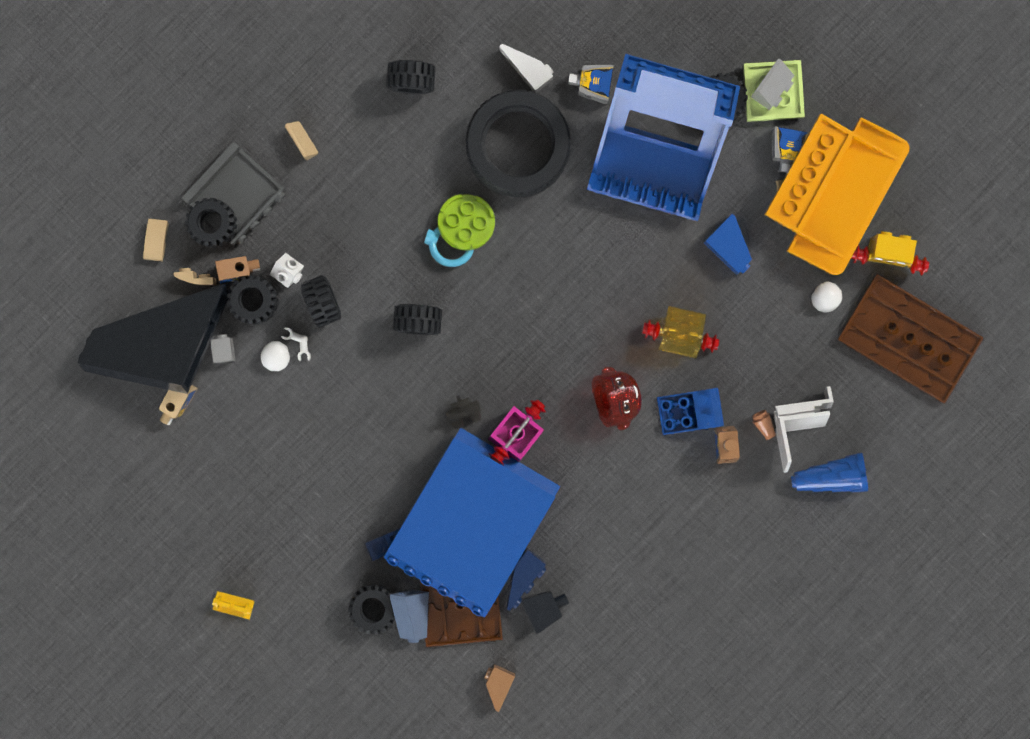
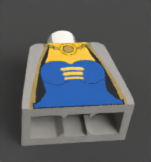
(593, 82)
(786, 146)

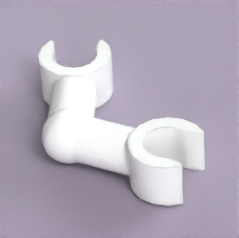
(303, 342)

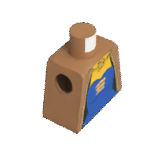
(227, 272)
(726, 444)

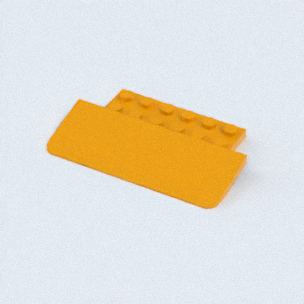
(836, 189)

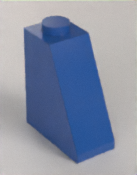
(730, 245)

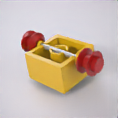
(892, 251)

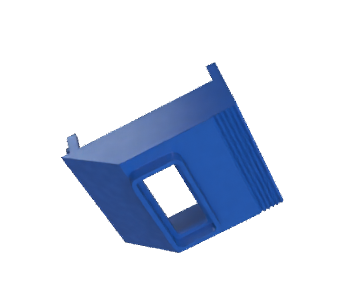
(656, 168)

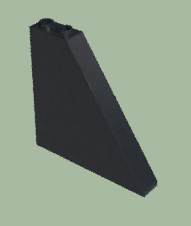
(159, 344)

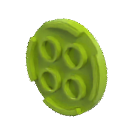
(466, 222)

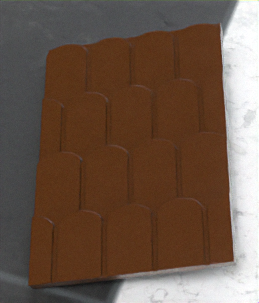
(910, 339)
(457, 624)

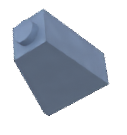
(411, 614)

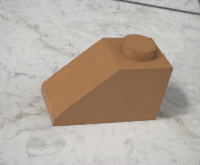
(498, 684)

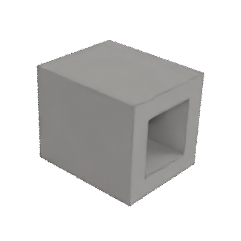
(222, 349)

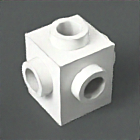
(287, 270)

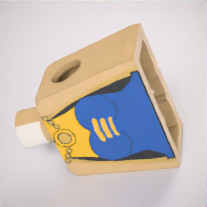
(175, 404)

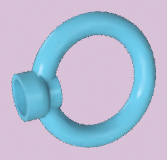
(431, 240)

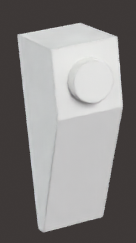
(530, 69)

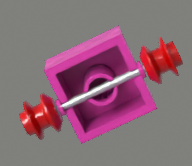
(517, 433)

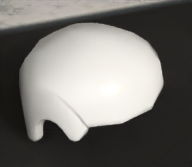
(826, 297)
(275, 356)

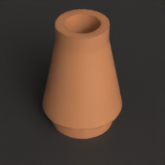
(764, 423)

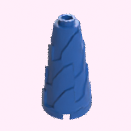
(835, 476)

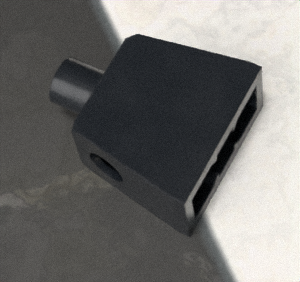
(544, 609)

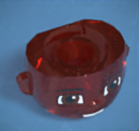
(616, 398)

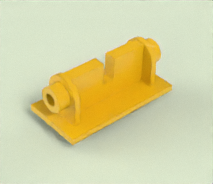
(233, 605)

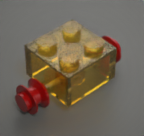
(682, 333)

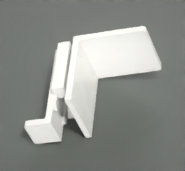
(799, 417)

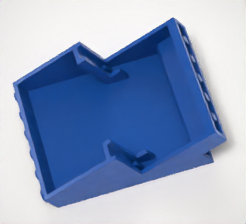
(471, 523)

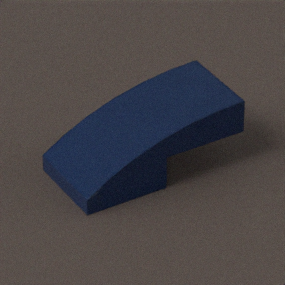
(378, 547)

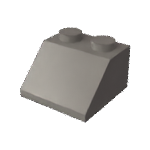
(773, 85)

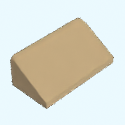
(301, 140)

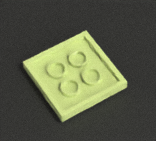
(792, 103)

